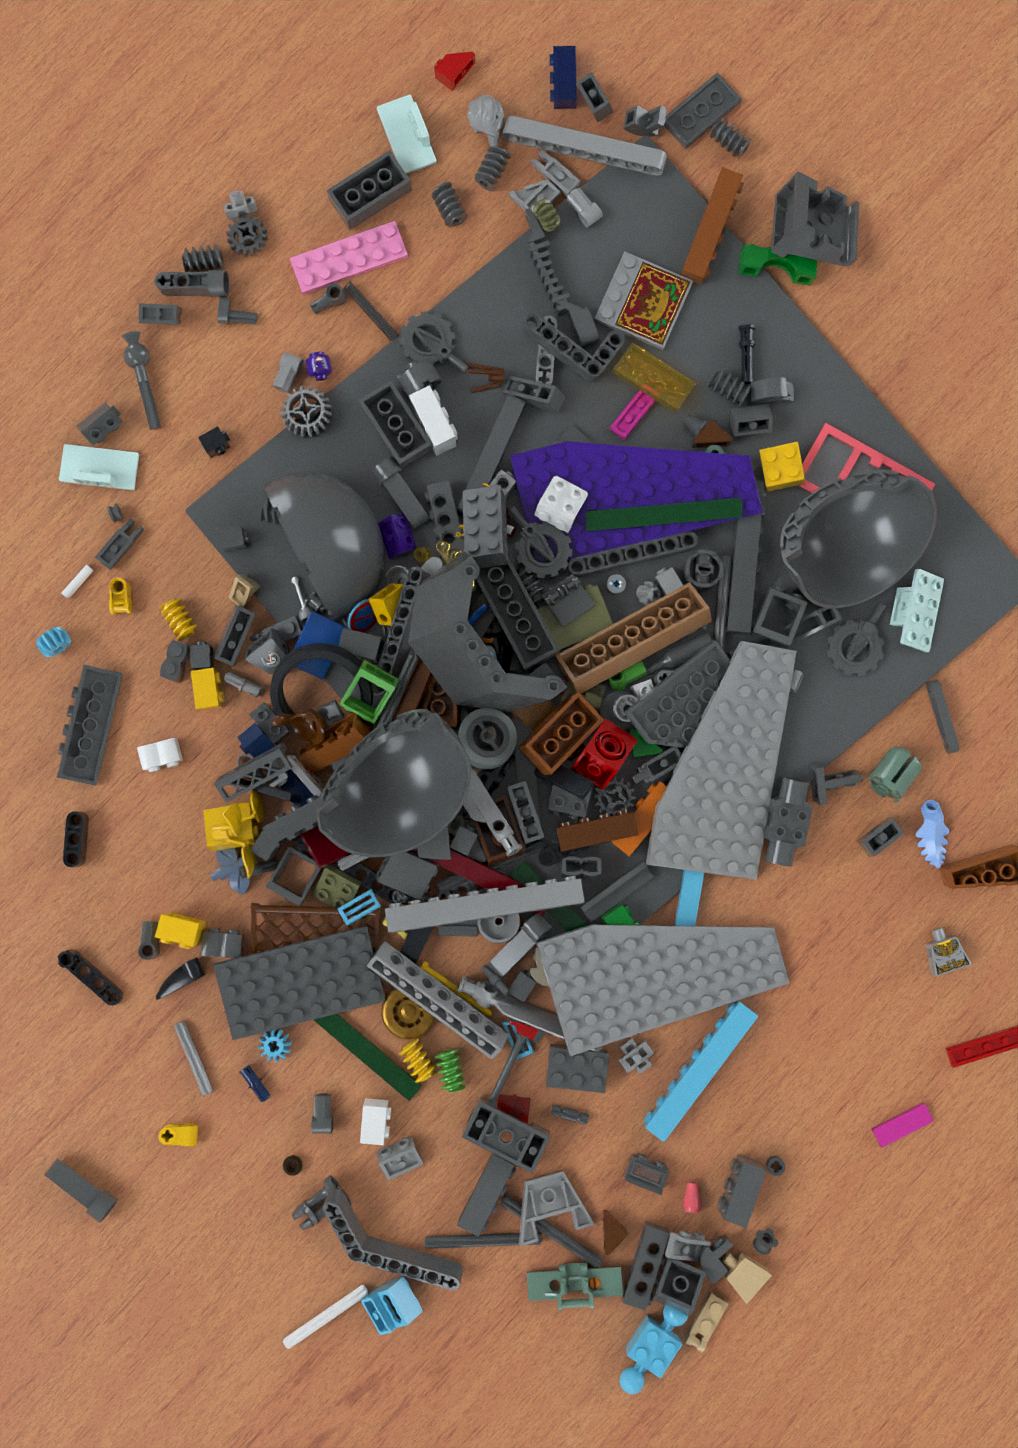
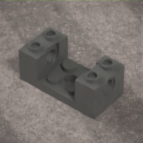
(488, 1124)

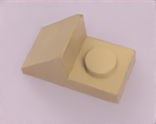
(243, 589)

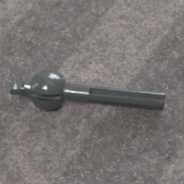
(137, 357)

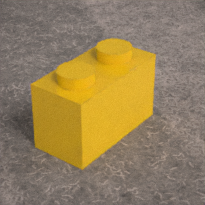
(207, 689)

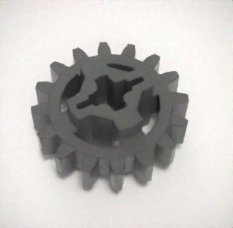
(243, 228)
(618, 788)

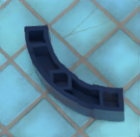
(257, 742)

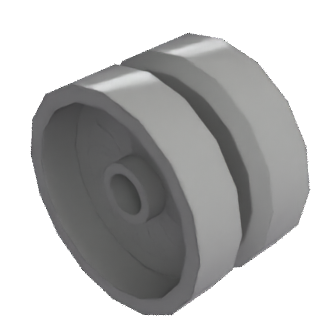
(499, 933)

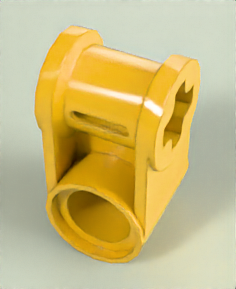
(120, 601)
(183, 1134)

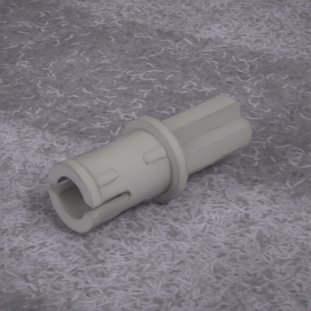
(243, 684)

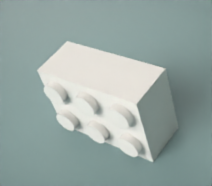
(434, 420)

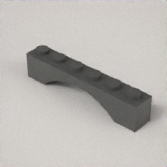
(808, 625)

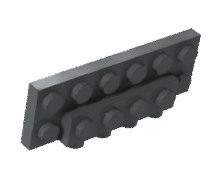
(88, 725)

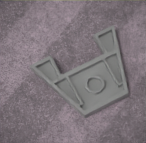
(548, 1197)

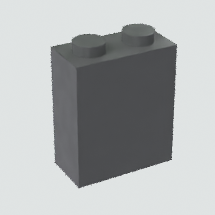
(407, 873)

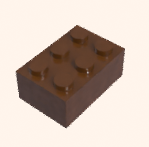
(493, 850)

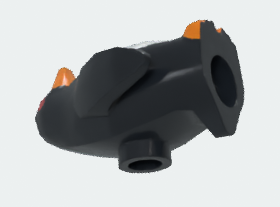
(496, 644)

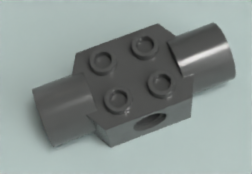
(787, 821)

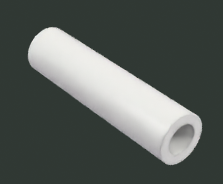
(77, 581)

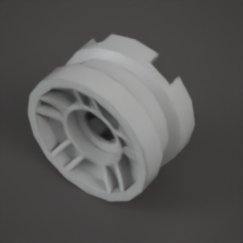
(618, 706)

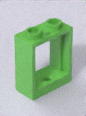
(376, 676)

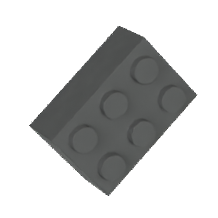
(577, 1072)
(741, 1190)

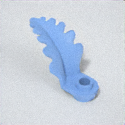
(932, 833)

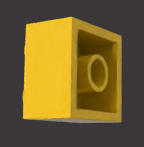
(782, 466)
(180, 929)

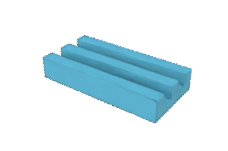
(344, 915)
(524, 1053)

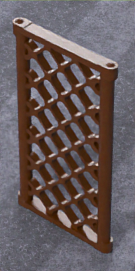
(283, 910)

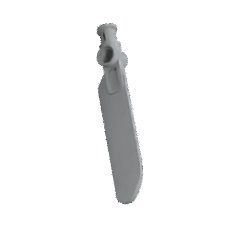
(483, 809)
(488, 995)

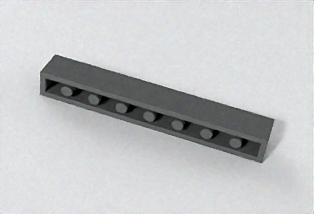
(744, 570)

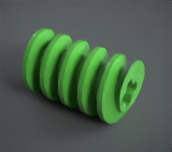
(450, 1070)

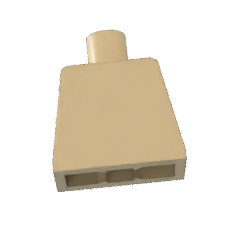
(745, 1275)

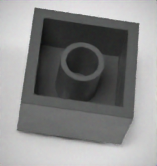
(362, 645)
(679, 1286)

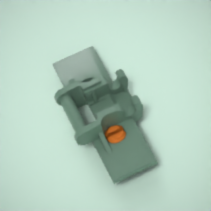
(572, 1277)

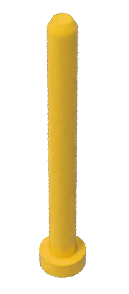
(466, 997)

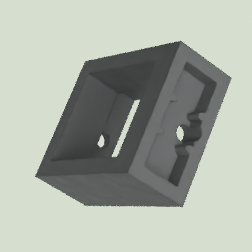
(795, 598)
(284, 891)

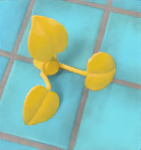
(233, 828)

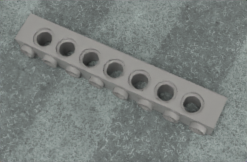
(438, 1000)

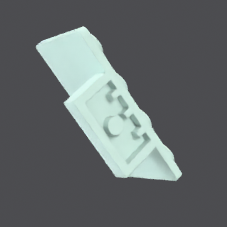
(407, 134)
(99, 467)
(917, 609)

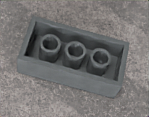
(369, 190)
(396, 424)
(485, 525)

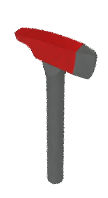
(524, 1032)

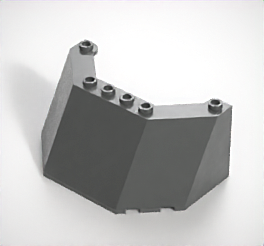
(458, 654)

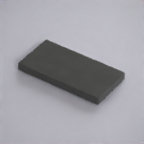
(701, 110)

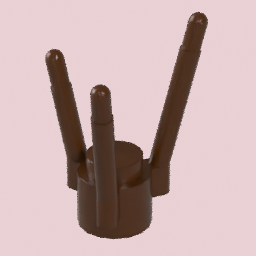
(495, 375)

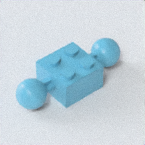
(652, 1349)

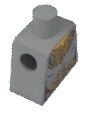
(945, 953)

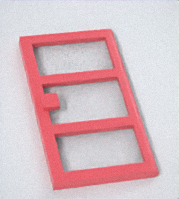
(841, 456)

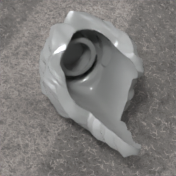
(486, 116)

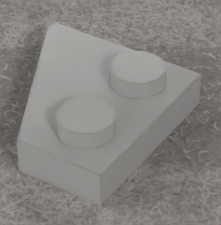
(532, 193)

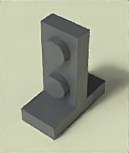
(822, 782)

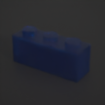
(563, 77)

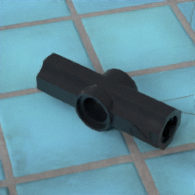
(492, 777)

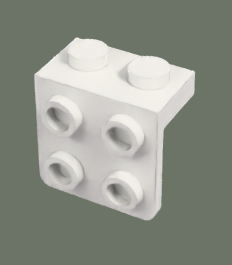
(560, 503)

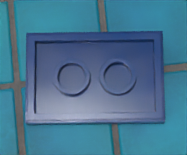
(318, 630)

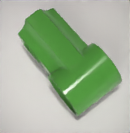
(627, 676)

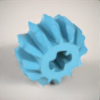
(53, 642)
(281, 1043)

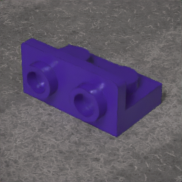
(397, 535)

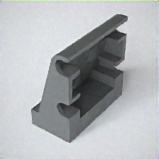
(814, 222)

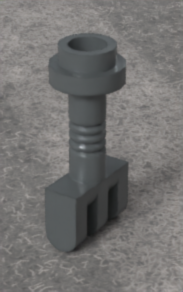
(400, 897)

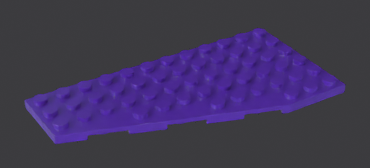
(631, 478)

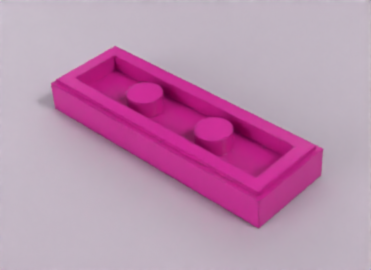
(632, 415)
(902, 1125)

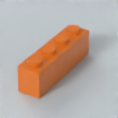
(644, 818)

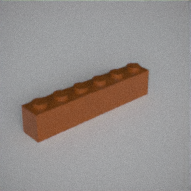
(712, 224)

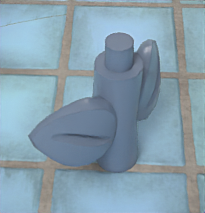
(229, 868)

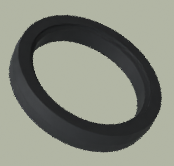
(309, 652)

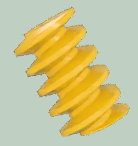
(178, 619)
(417, 1060)

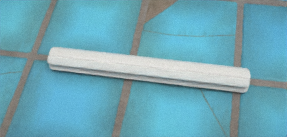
(326, 1316)

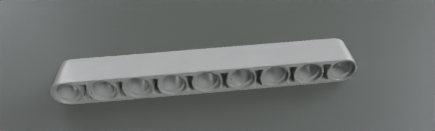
(584, 145)

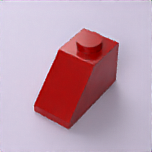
(453, 68)

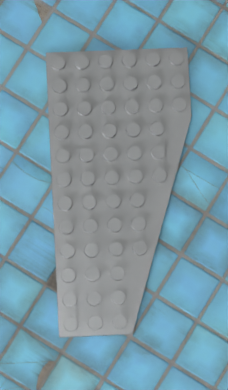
(725, 778)
(641, 977)

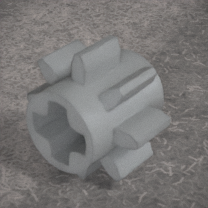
(648, 593)

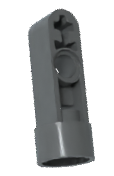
(214, 283)
(389, 474)
(97, 1202)

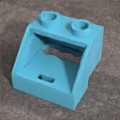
(402, 1299)

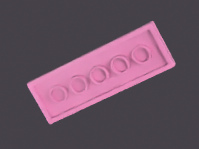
(349, 257)

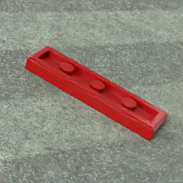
(983, 1047)

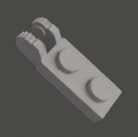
(556, 173)

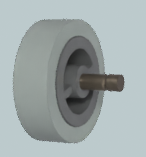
(488, 738)

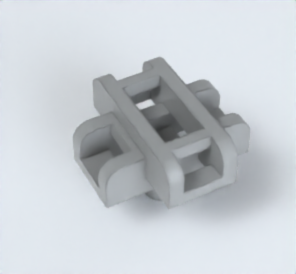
(239, 205)
(635, 1056)

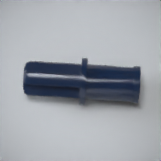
(255, 1083)

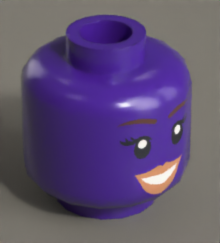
(318, 366)

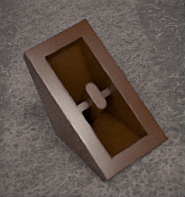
(711, 435)
(613, 1232)

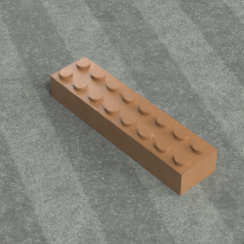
(634, 638)

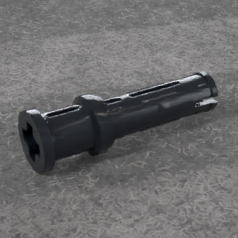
(746, 345)

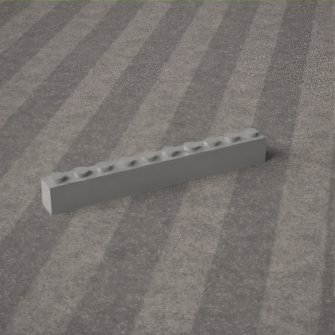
(483, 906)

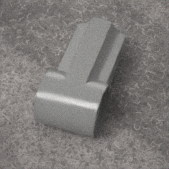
(587, 211)
(289, 367)

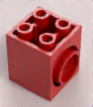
(604, 754)

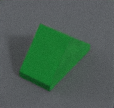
(642, 748)

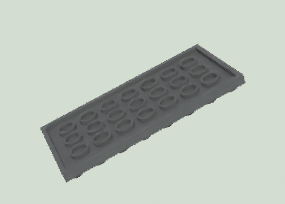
(298, 982)

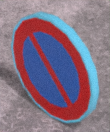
(362, 617)

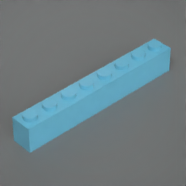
(700, 1070)

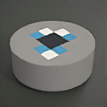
(616, 584)

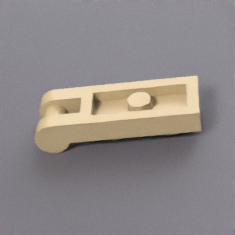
(706, 1321)

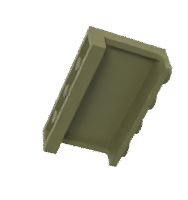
(582, 627)

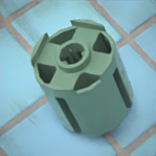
(895, 773)

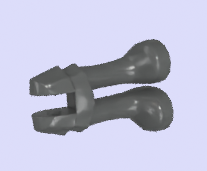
(308, 1206)

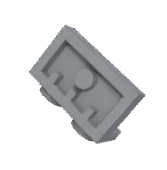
(399, 1158)

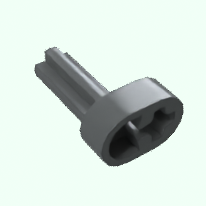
(226, 315)

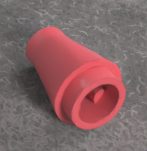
(692, 1198)

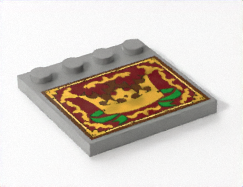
(643, 300)

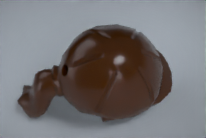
(306, 723)

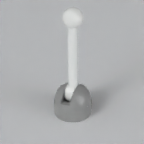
(305, 610)

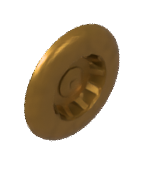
(408, 1012)

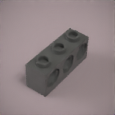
(525, 812)

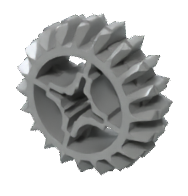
(298, 412)

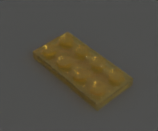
(653, 377)

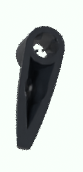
(181, 977)

